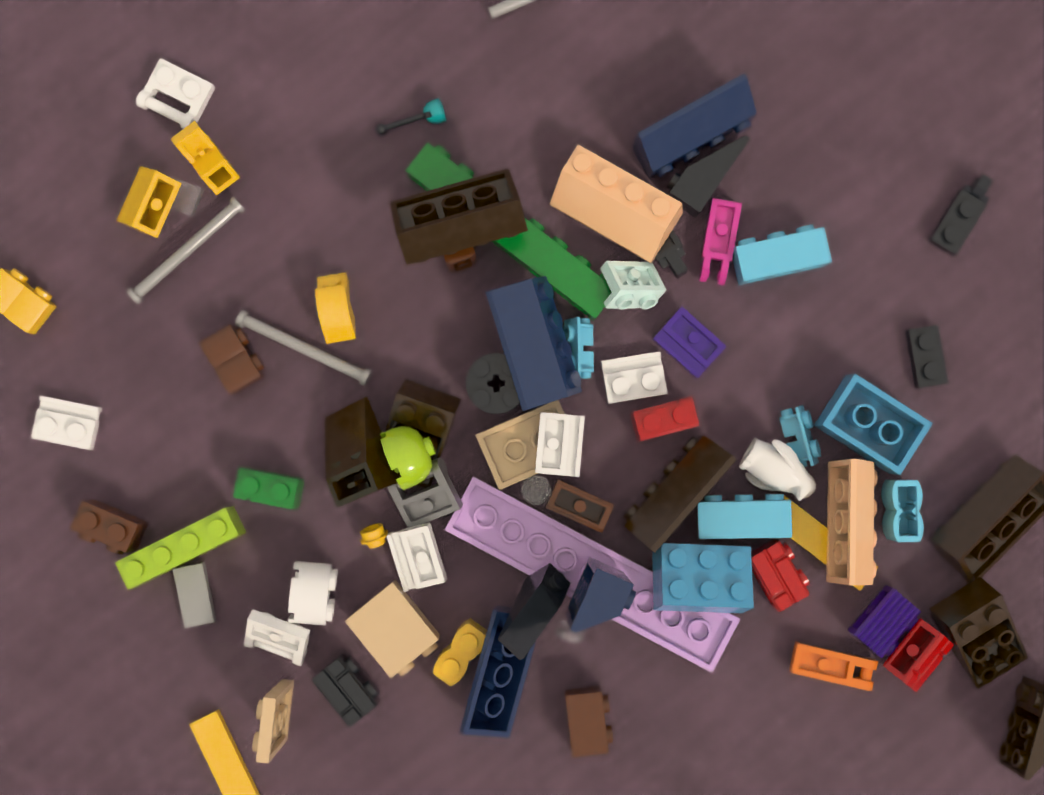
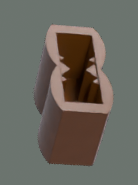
(232, 358)

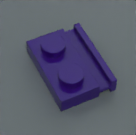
(689, 342)

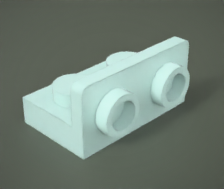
(632, 284)

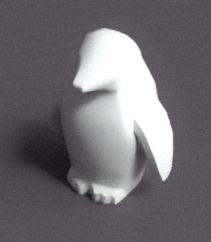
(776, 469)

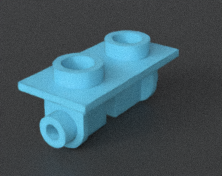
(580, 333)
(799, 425)

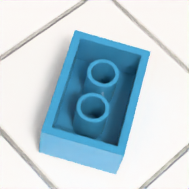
(873, 424)
(702, 578)

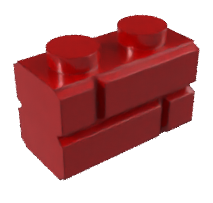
(664, 419)
(778, 576)
(918, 655)

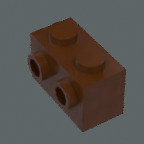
(108, 525)

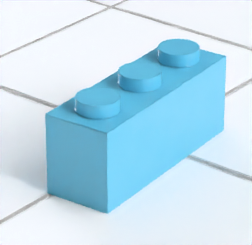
(781, 254)
(745, 517)

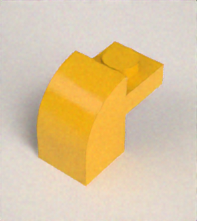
(205, 157)
(335, 308)

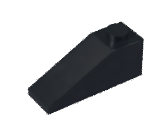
(703, 177)
(533, 609)

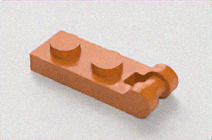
(832, 666)

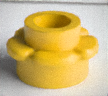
(373, 535)

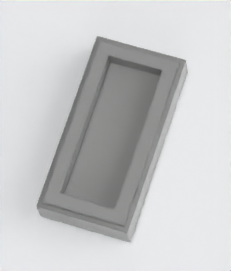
(194, 595)

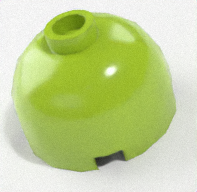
(408, 454)

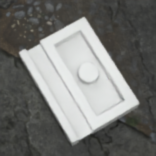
(634, 377)
(66, 423)
(559, 444)
(417, 557)

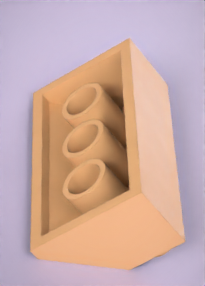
(615, 204)
(851, 522)

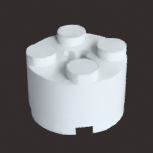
(311, 593)

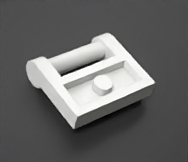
(179, 86)
(277, 636)

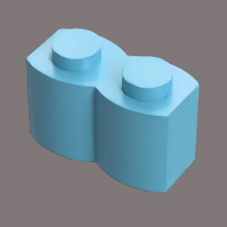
(902, 516)

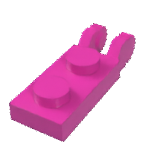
(720, 237)

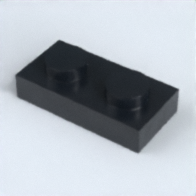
(926, 356)

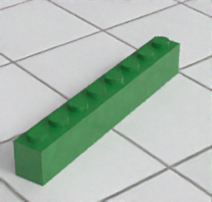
(531, 249)

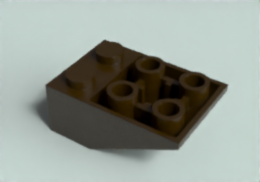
(427, 412)
(355, 454)
(981, 631)
(1024, 742)

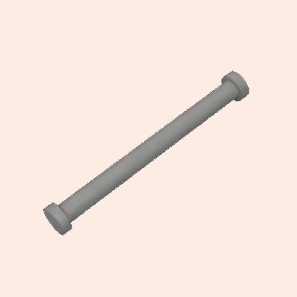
(185, 250)
(302, 347)

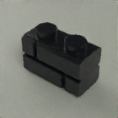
(347, 689)

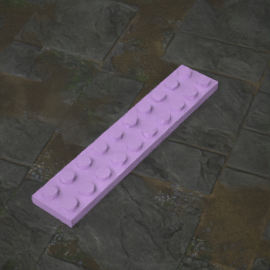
(532, 540)

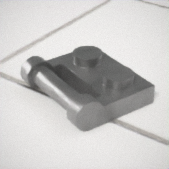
(428, 502)

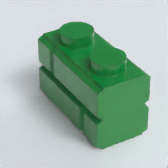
(268, 488)

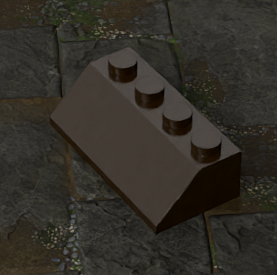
(458, 216)
(678, 491)
(992, 519)

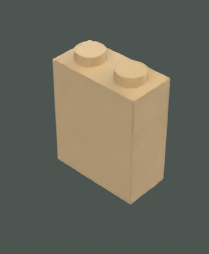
(394, 630)

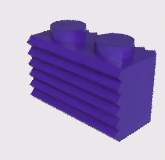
(884, 621)

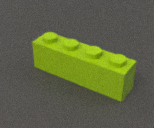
(180, 547)

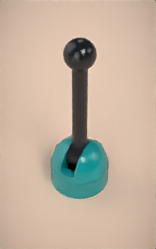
(432, 112)

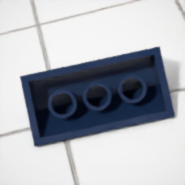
(695, 127)
(534, 342)
(599, 596)
(495, 684)

